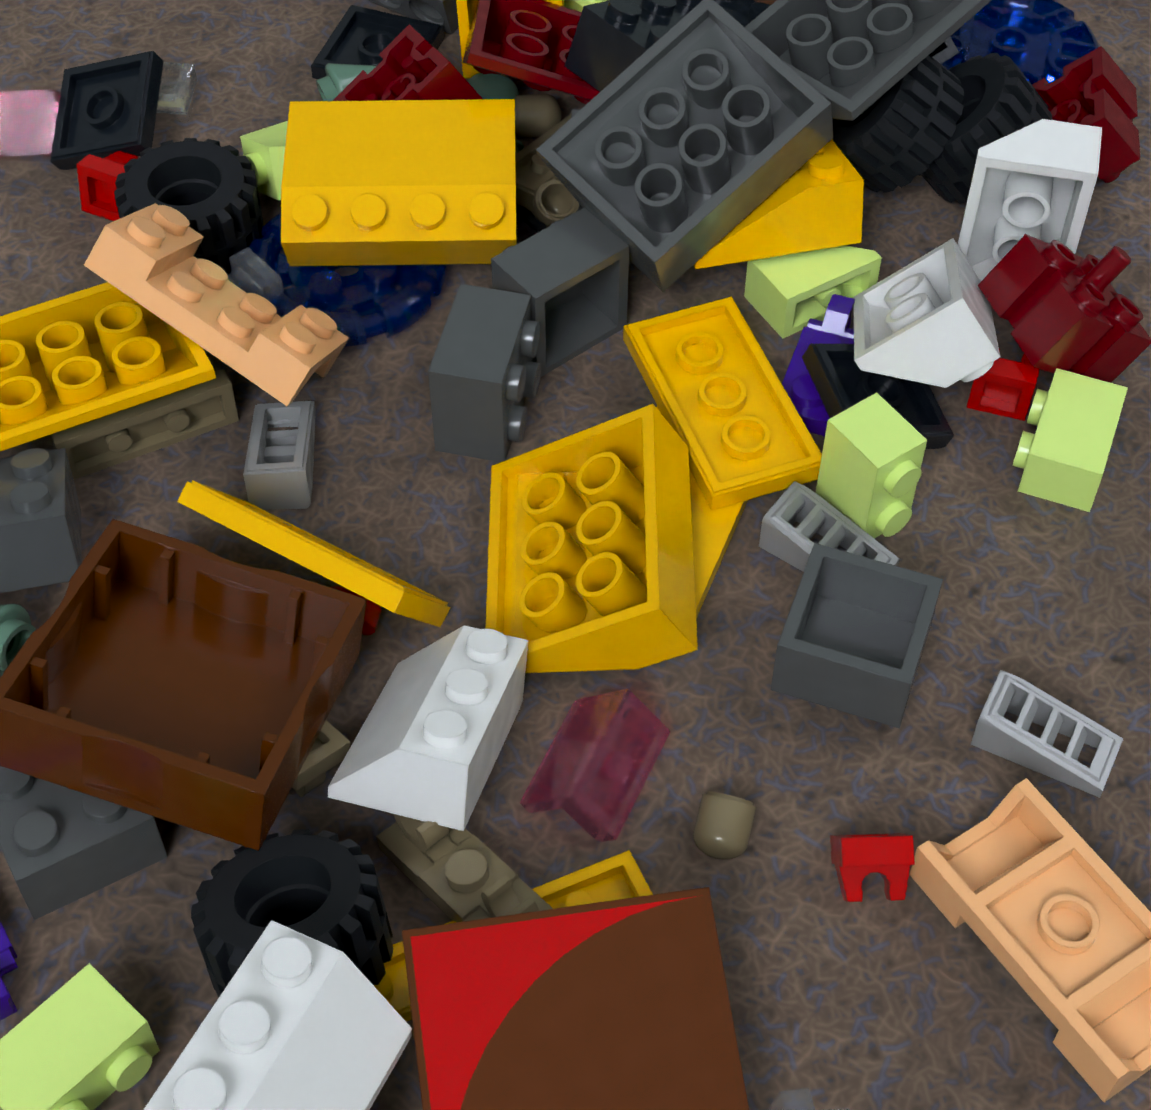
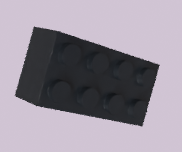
(620, 31)

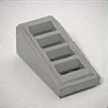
(283, 471)
(815, 516)
(1018, 745)

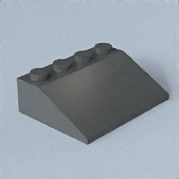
(858, 46)
(689, 141)

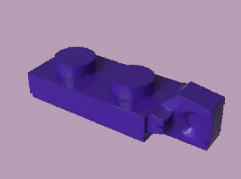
(797, 380)

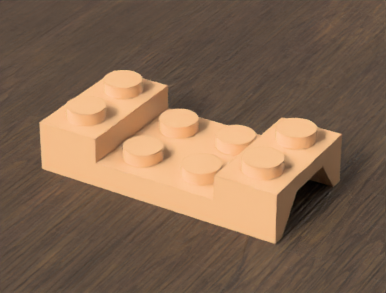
(155, 265)
(1057, 927)

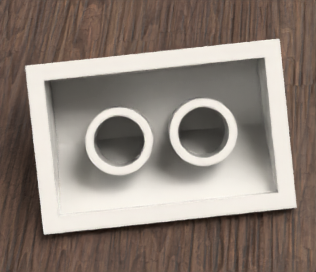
(1029, 185)
(926, 322)
(437, 729)
(289, 1035)

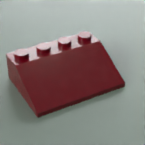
(526, 43)

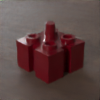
(410, 72)
(1100, 96)
(1067, 308)

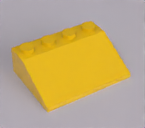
(399, 182)
(807, 213)
(86, 361)
(595, 548)

